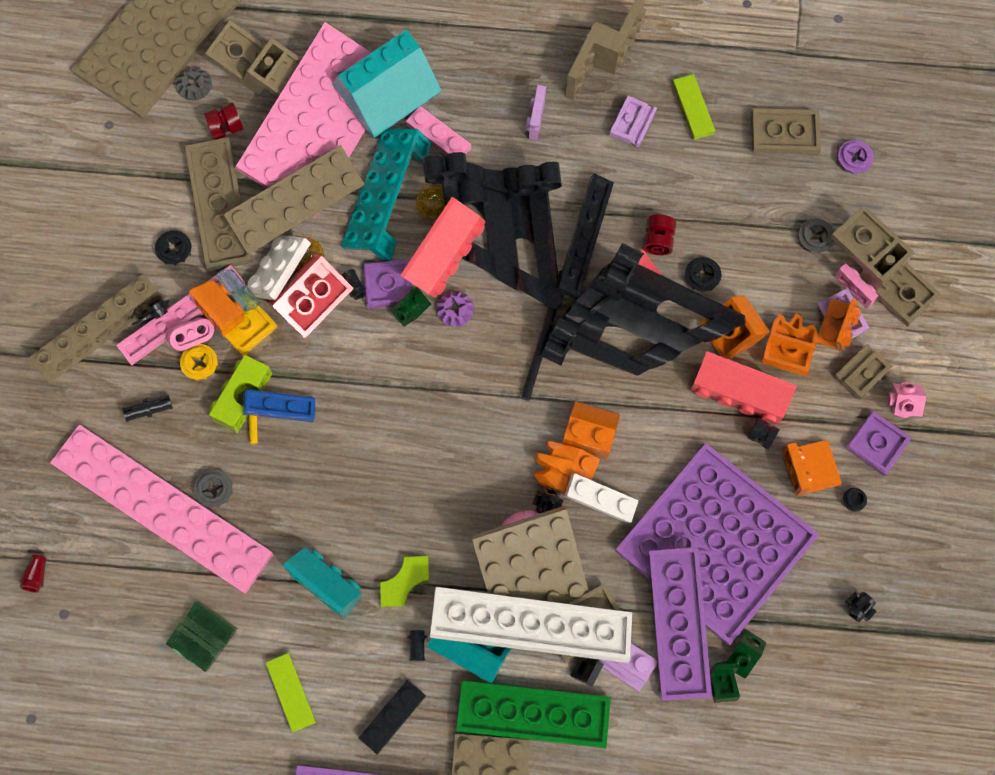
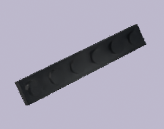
(584, 236)

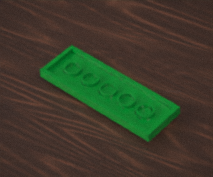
(533, 714)

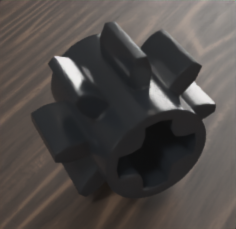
(547, 500)
(860, 606)

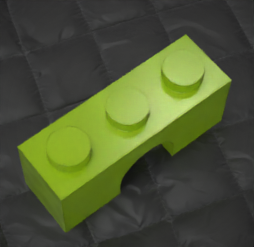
(247, 375)

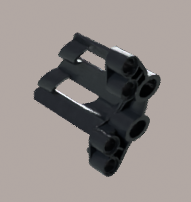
(514, 208)
(628, 298)

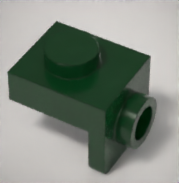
(410, 307)
(724, 683)

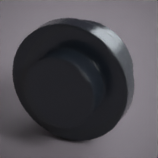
(854, 499)

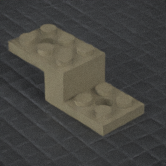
(605, 49)
(258, 65)
(885, 265)

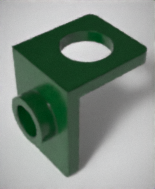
(747, 654)

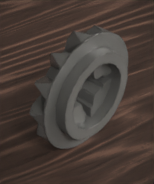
(192, 92)
(816, 226)
(203, 484)

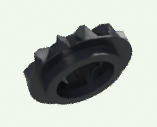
(176, 238)
(710, 267)

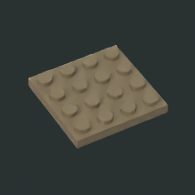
(532, 559)

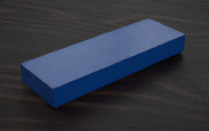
(278, 406)

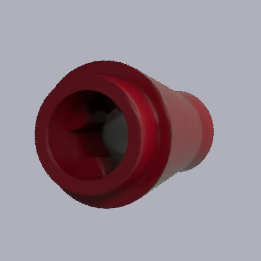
(33, 576)

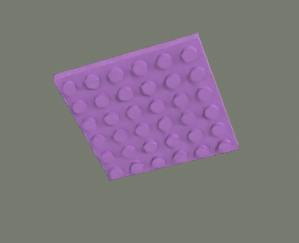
(741, 535)

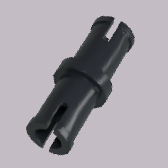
(147, 408)

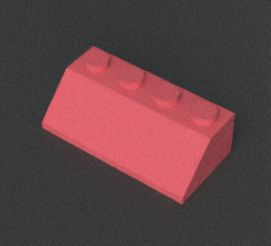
(444, 248)
(743, 388)

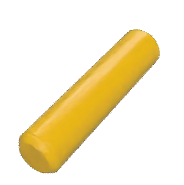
(253, 431)

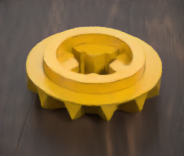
(198, 352)

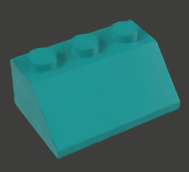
(324, 581)
(477, 658)

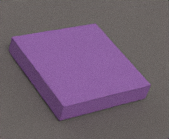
(385, 284)
(878, 443)

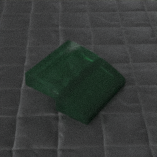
(201, 636)

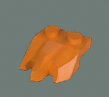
(790, 345)
(562, 463)

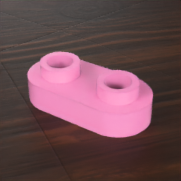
(189, 333)

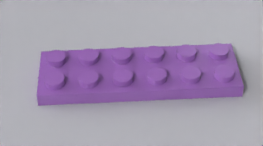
(680, 624)

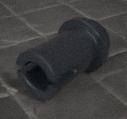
(359, 290)
(417, 645)

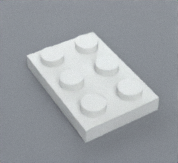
(277, 266)

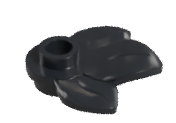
(155, 310)

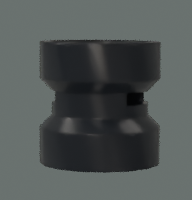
(763, 433)

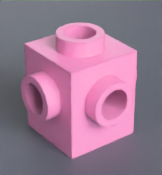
(907, 399)

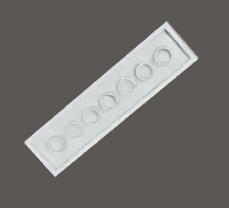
(531, 625)

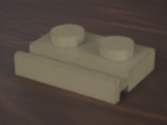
(863, 371)

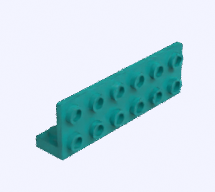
(381, 189)

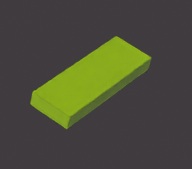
(693, 107)
(291, 693)

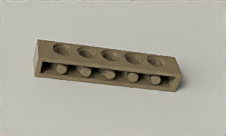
(95, 328)

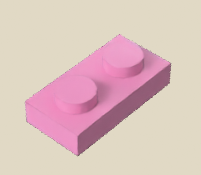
(862, 291)

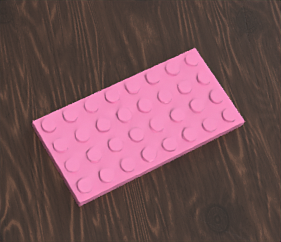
(308, 114)

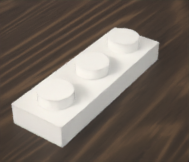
(601, 498)

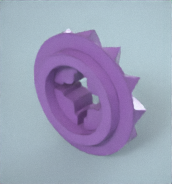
(851, 148)
(449, 316)

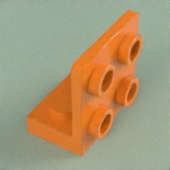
(838, 323)
(811, 467)

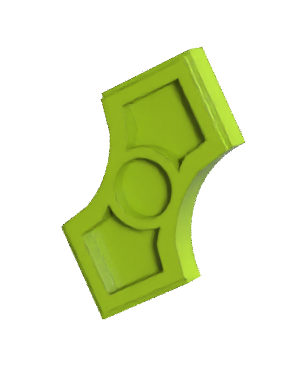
(396, 590)

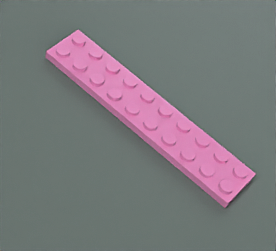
(162, 509)

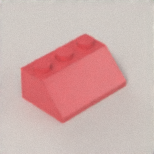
(311, 295)

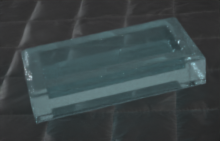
(238, 289)

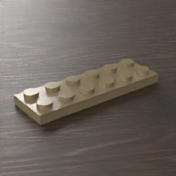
(214, 194)
(293, 199)

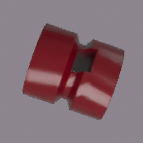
(223, 121)
(659, 234)

